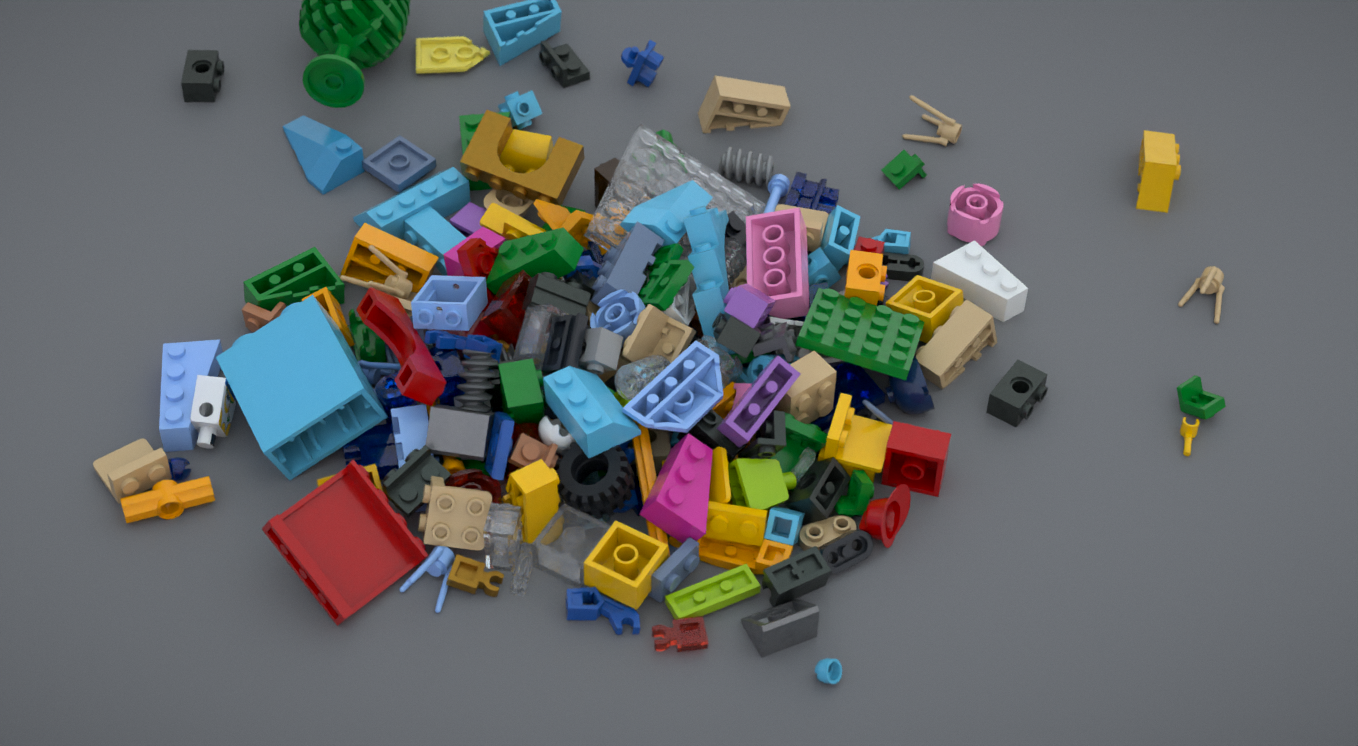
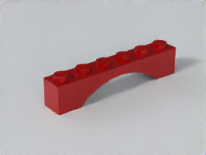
(419, 374)

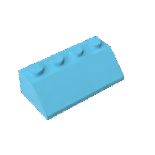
(444, 192)

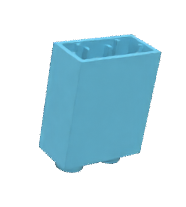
(300, 387)

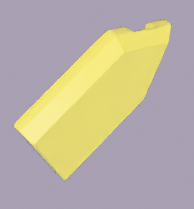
(447, 54)

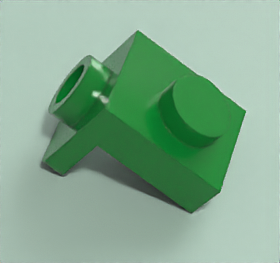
(903, 169)
(1198, 402)
(858, 495)

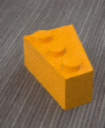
(367, 267)

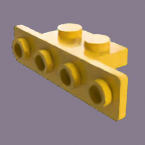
(507, 223)

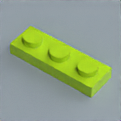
(713, 593)

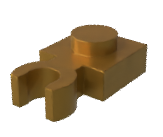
(470, 574)

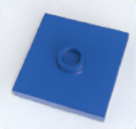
(499, 445)

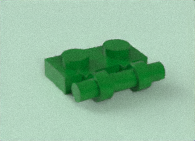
(665, 283)

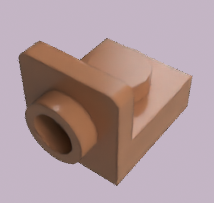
(530, 450)

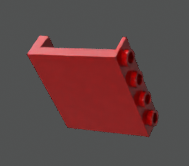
(345, 542)

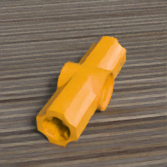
(167, 499)

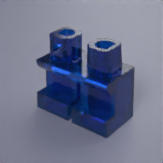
(812, 194)
(450, 368)
(376, 447)

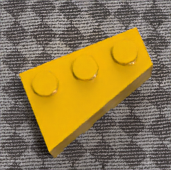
(1158, 170)
(537, 494)

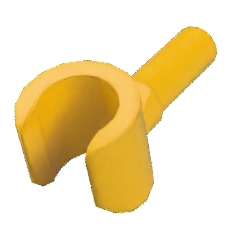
(1188, 432)

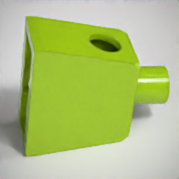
(759, 483)

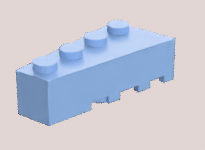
(178, 380)

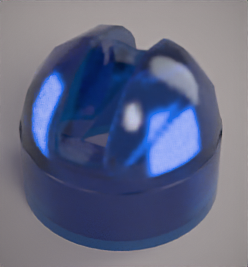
(177, 468)

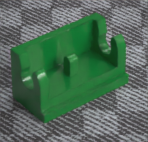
(367, 343)

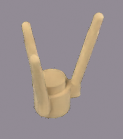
(948, 128)
(1209, 283)
(394, 285)

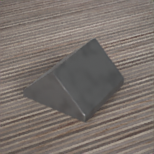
(459, 432)
(782, 626)

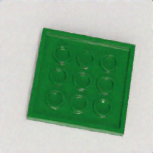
(861, 333)

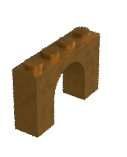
(547, 183)

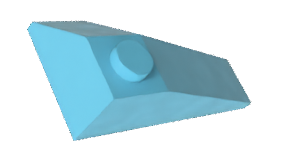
(666, 212)

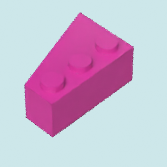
(682, 491)

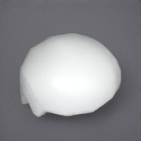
(552, 432)

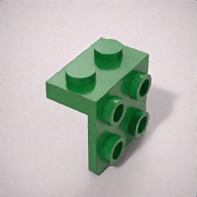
(798, 438)

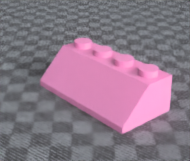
(779, 260)

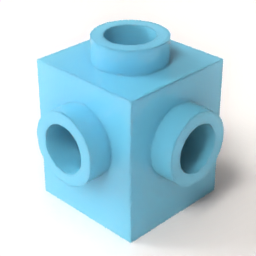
(521, 108)
(821, 269)

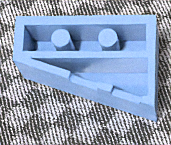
(410, 432)

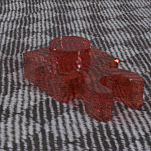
(685, 633)

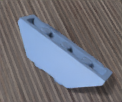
(680, 392)

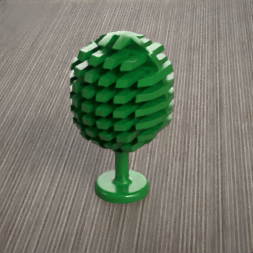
(348, 40)

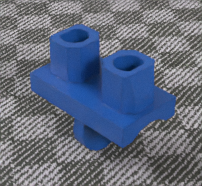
(640, 62)

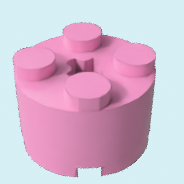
(975, 213)

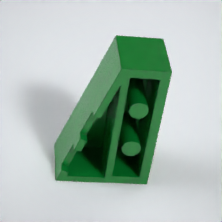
(537, 253)
(293, 281)
(521, 391)

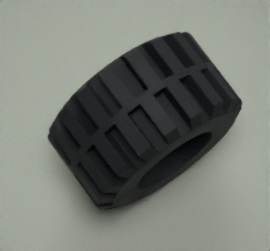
(599, 497)

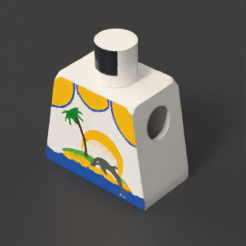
(212, 409)

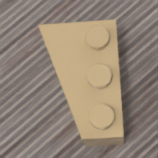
(956, 343)

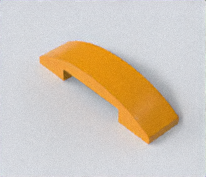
(734, 554)

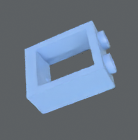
(459, 306)

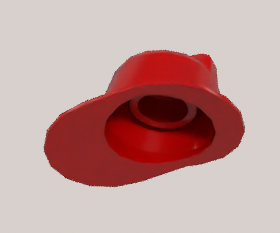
(887, 515)

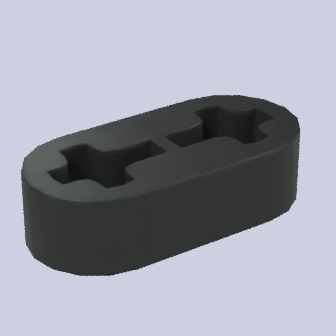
(899, 265)

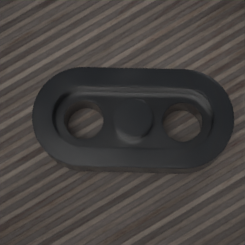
(842, 550)

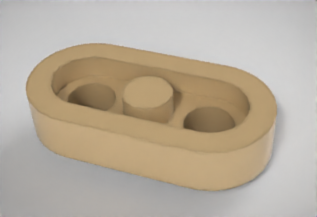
(826, 531)

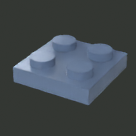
(399, 163)

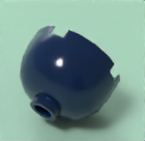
(910, 394)

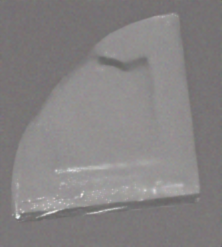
(806, 460)

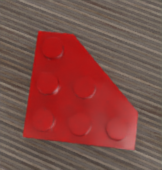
(477, 261)

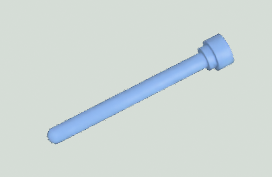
(778, 187)

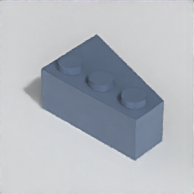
(626, 263)

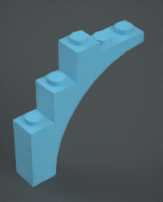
(707, 241)

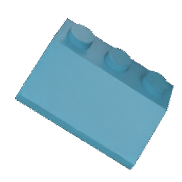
(588, 410)

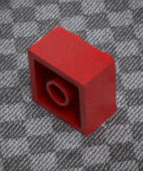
(916, 458)

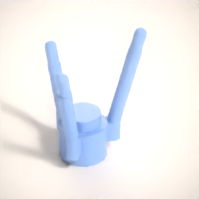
(436, 564)

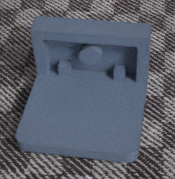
(674, 569)

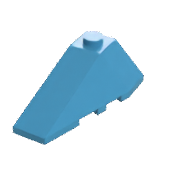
(324, 153)

